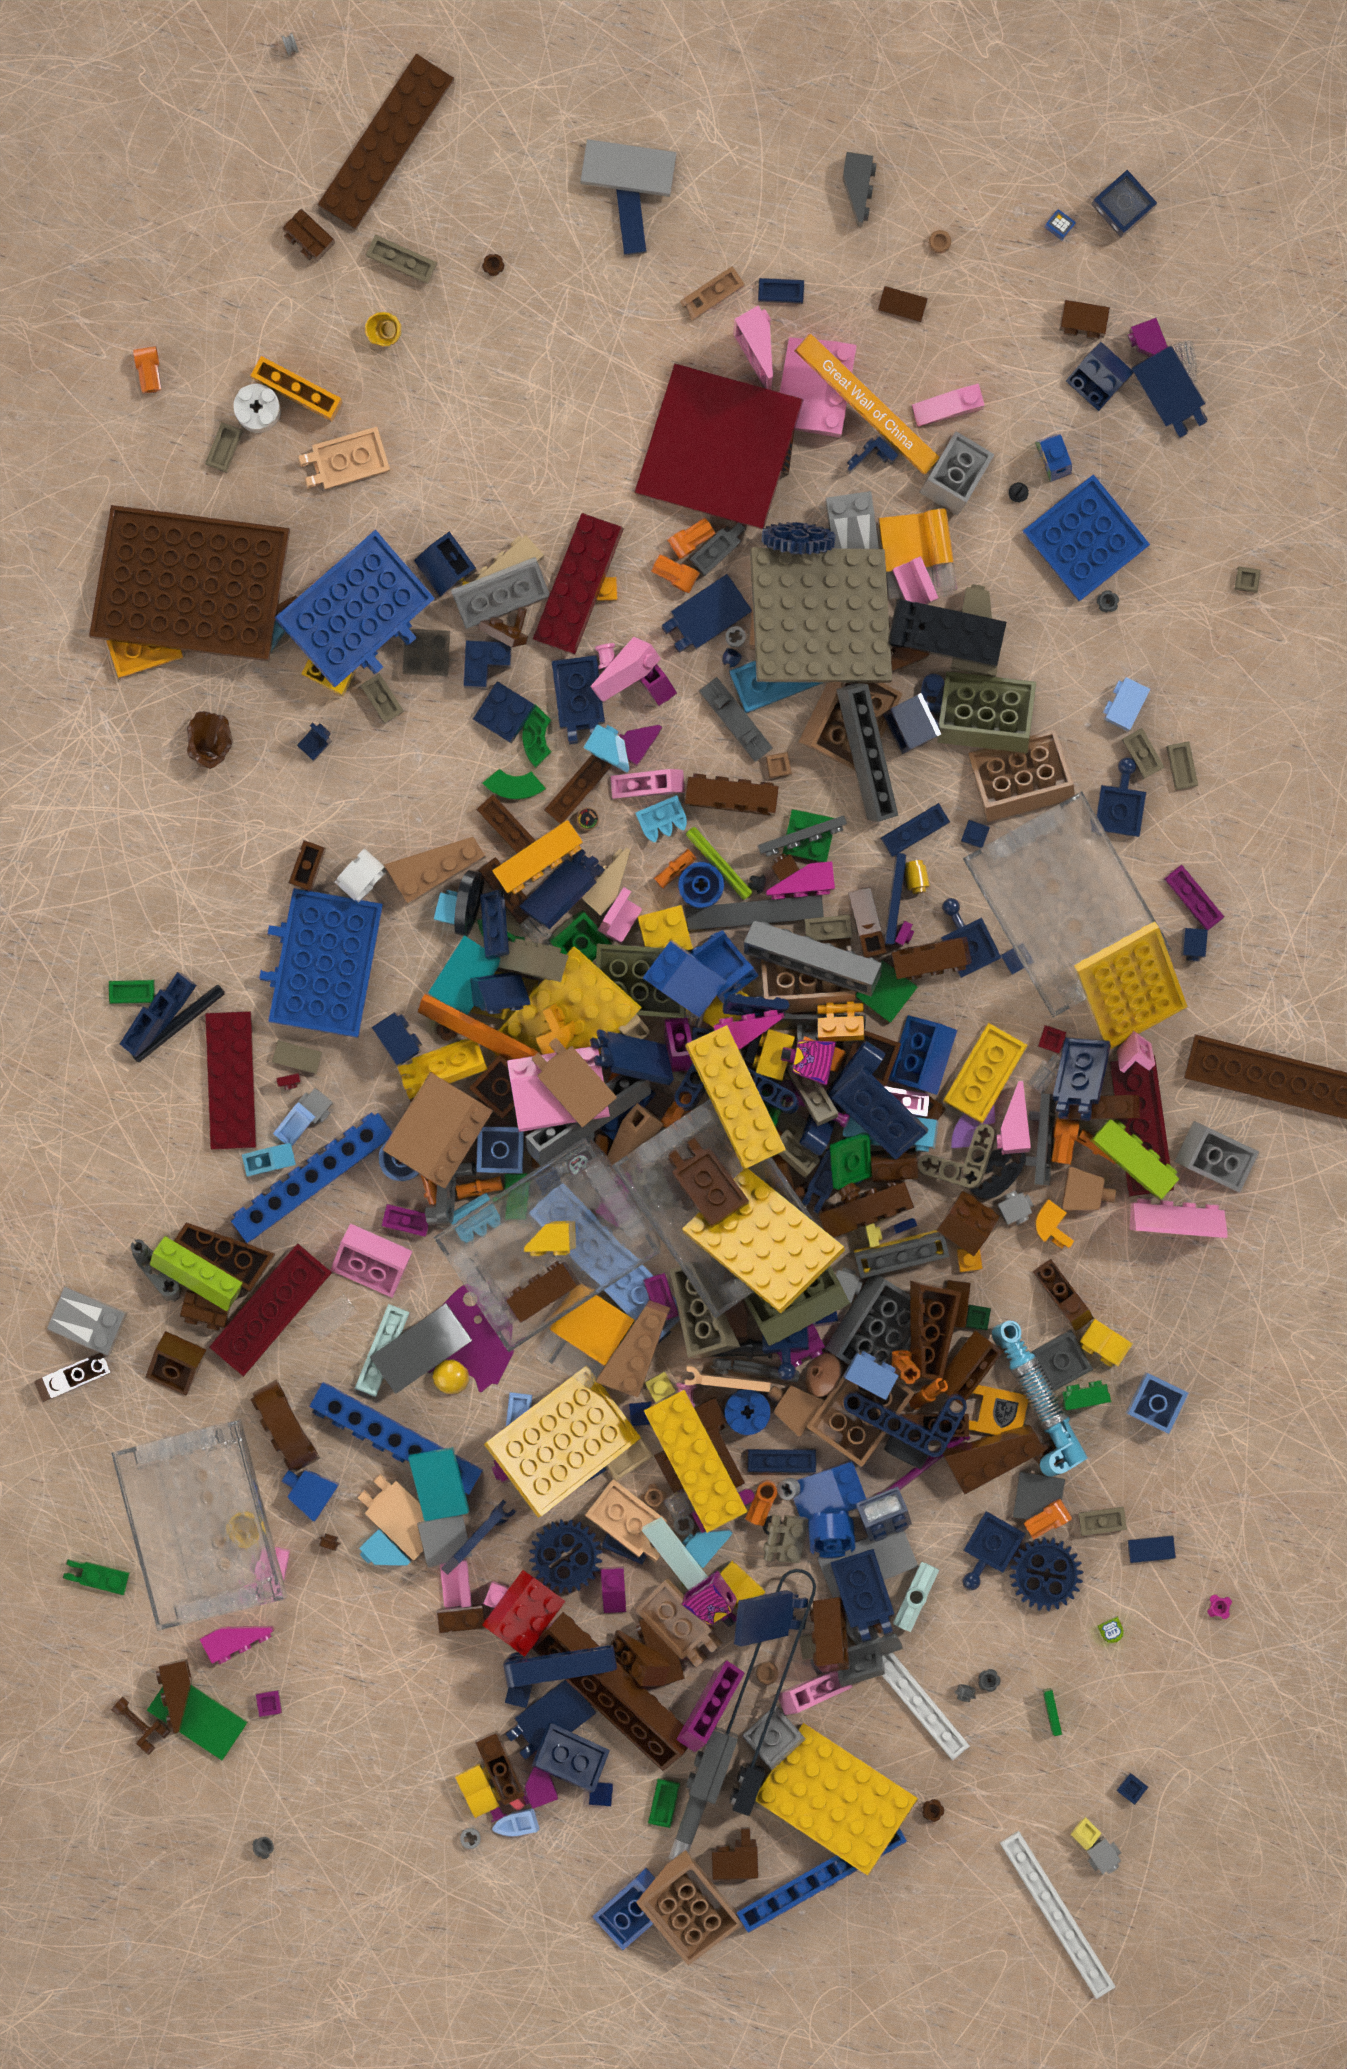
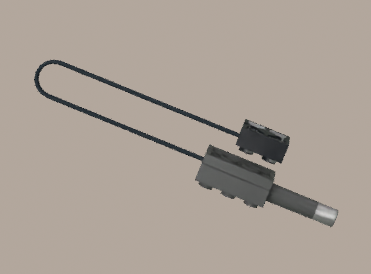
(716, 1756)

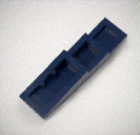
(158, 1015)

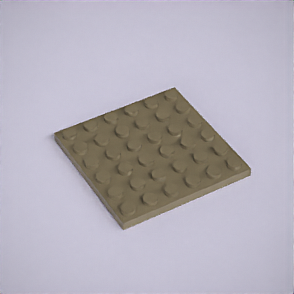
(821, 616)

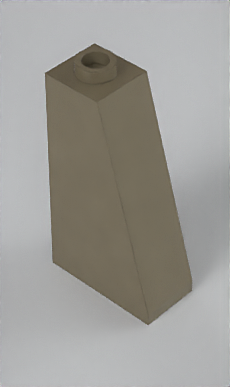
(978, 603)

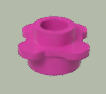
(1224, 1602)

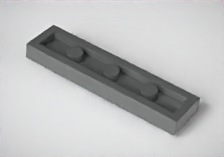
(812, 833)

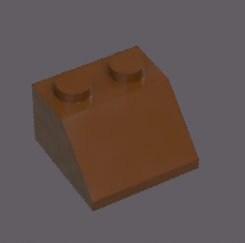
(175, 1363)

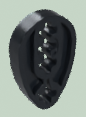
(468, 902)
(999, 1184)

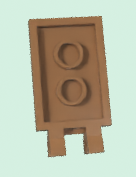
(574, 1083)
(676, 1624)

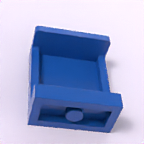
(727, 962)

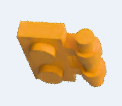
(841, 1028)

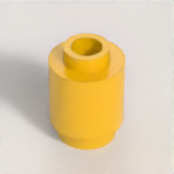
(916, 876)

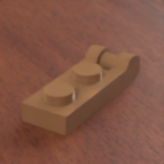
(713, 292)

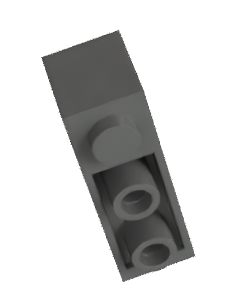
(856, 180)

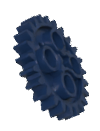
(798, 538)
(1050, 1553)
(578, 1572)

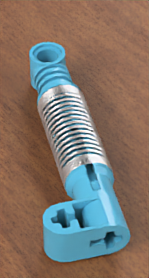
(1042, 1400)

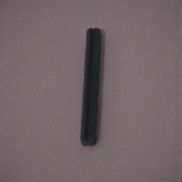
(182, 1020)

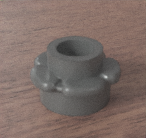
(1107, 595)
(721, 1365)
(989, 1686)
(965, 1693)
(263, 1847)

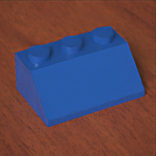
(923, 1054)

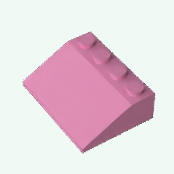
(754, 338)
(822, 406)
(534, 1102)
(1178, 1220)

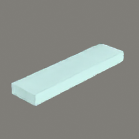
(389, 1329)
(674, 1553)

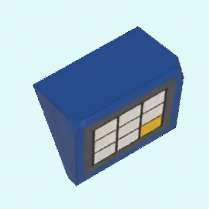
(1060, 224)

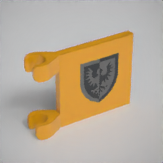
(999, 1410)

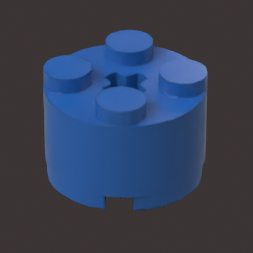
(710, 876)
(757, 1419)
(831, 1534)

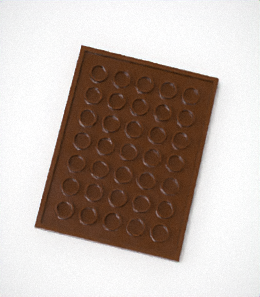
(189, 583)

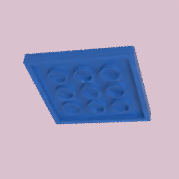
(1086, 538)

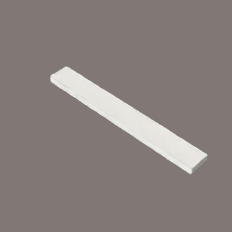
(917, 1699)
(1057, 1914)

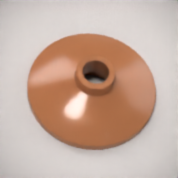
(823, 1374)

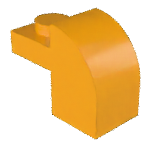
(562, 1031)
(1046, 1222)

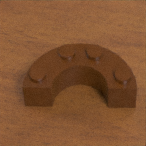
(284, 1426)

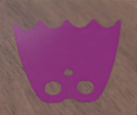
(485, 1354)

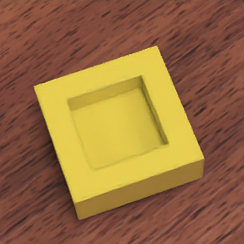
(873, 1235)
(660, 1386)
(1086, 1833)

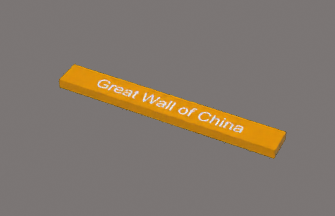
(866, 404)

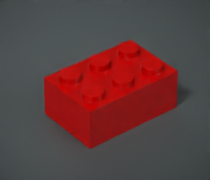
(523, 1613)

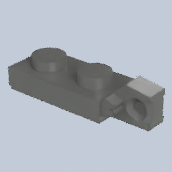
(717, 548)

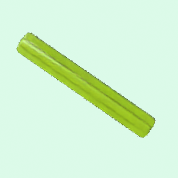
(718, 862)

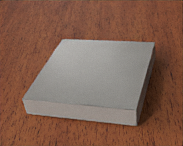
(442, 1539)
(779, 1739)

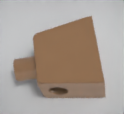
(1085, 1191)
(794, 1407)

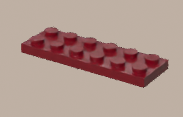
(578, 583)
(231, 1080)
(1151, 1124)
(270, 1309)

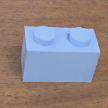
(1126, 703)

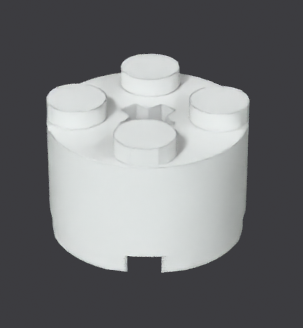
(248, 398)
(361, 875)

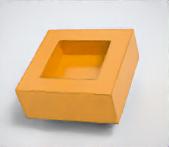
(608, 590)
(968, 1262)

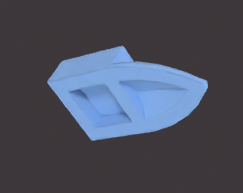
(517, 1823)

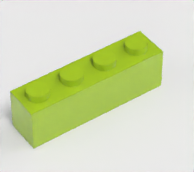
(1135, 1159)
(195, 1273)

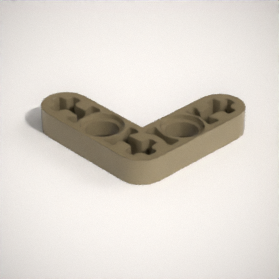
(969, 1165)

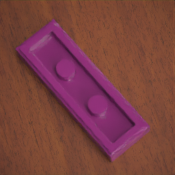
(1194, 897)

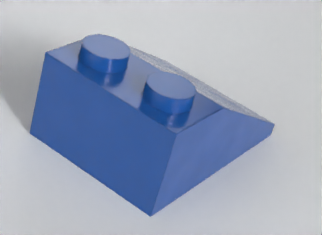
(684, 978)
(829, 1491)
(622, 1916)

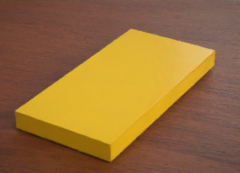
(985, 1073)

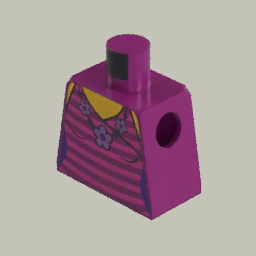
(811, 1059)
(711, 1600)

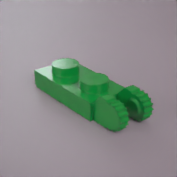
(99, 1576)

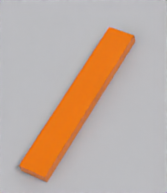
(474, 1029)

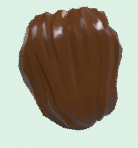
(208, 739)

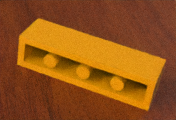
(296, 388)
(537, 857)

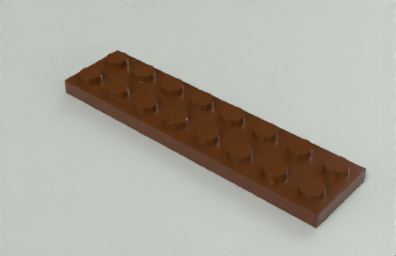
(386, 141)
(1267, 1076)

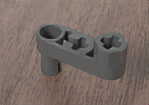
(443, 1210)
(160, 1281)

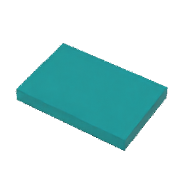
(454, 981)
(438, 1484)

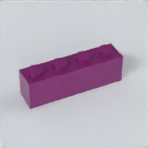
(710, 1706)

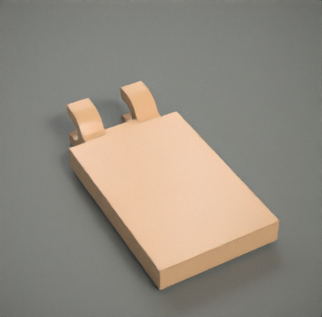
(346, 459)
(725, 1381)
(396, 1515)
(623, 1519)

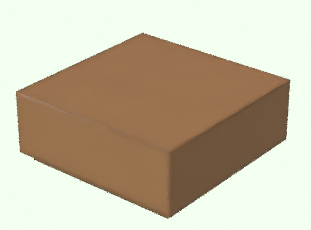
(778, 765)

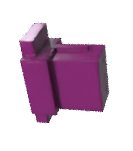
(497, 1814)

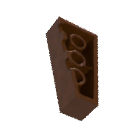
(731, 795)
(866, 1210)
(231, 1256)
(932, 1325)
(992, 1456)

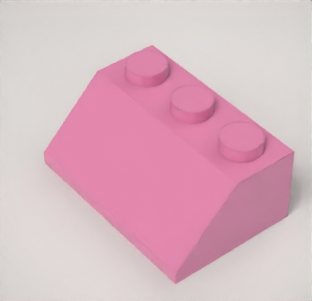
(371, 1260)

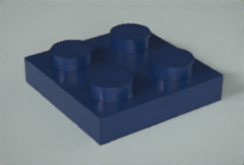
(504, 712)

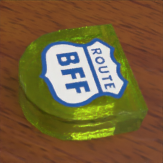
(1111, 1630)

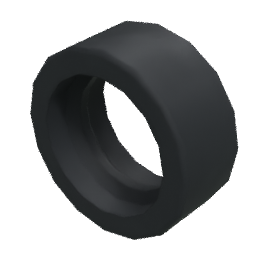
(905, 1452)

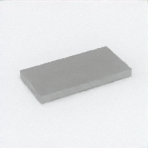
(628, 168)
(500, 592)
(892, 1554)

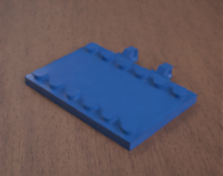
(356, 609)
(324, 962)

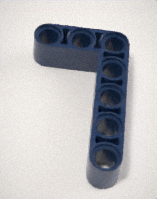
(760, 1081)
(817, 1137)
(906, 1425)
(558, 1666)

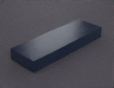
(631, 222)
(915, 830)
(494, 924)
(782, 1460)

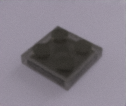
(427, 653)

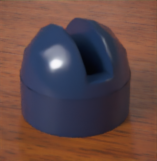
(731, 657)

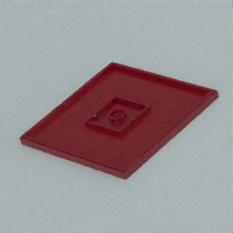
(719, 446)

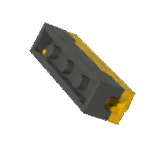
(901, 1253)

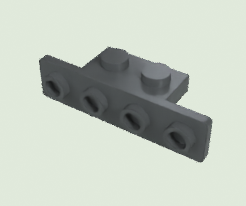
(807, 1025)
(866, 1660)

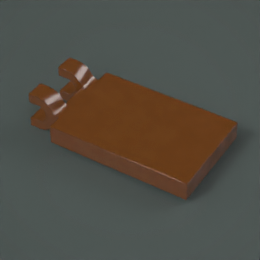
(707, 1183)

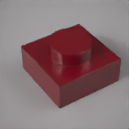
(1051, 1039)
(289, 1081)

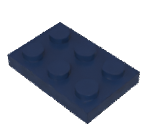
(570, 1758)

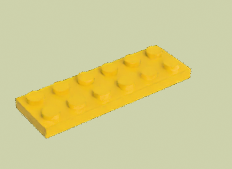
(735, 1097)
(695, 1460)

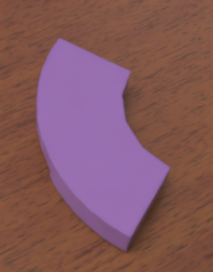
(965, 1129)

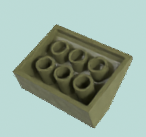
(986, 712)
(627, 968)
(813, 1304)

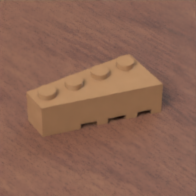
(430, 869)
(632, 1359)

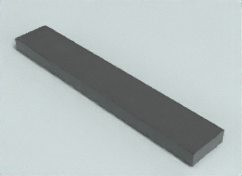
(762, 911)

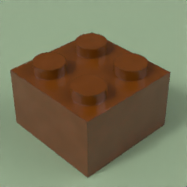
(886, 1045)
(495, 1087)
(968, 1223)

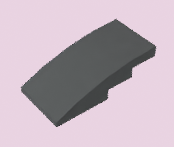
(420, 1348)

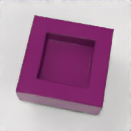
(269, 1703)

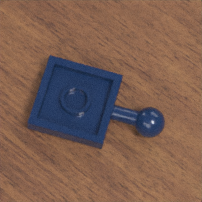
(1121, 808)
(980, 943)
(794, 1342)
(992, 1544)

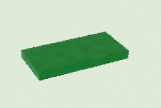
(205, 1721)

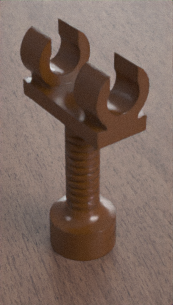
(121, 1707)

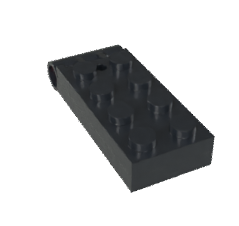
(947, 633)

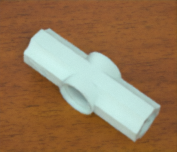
(909, 1610)

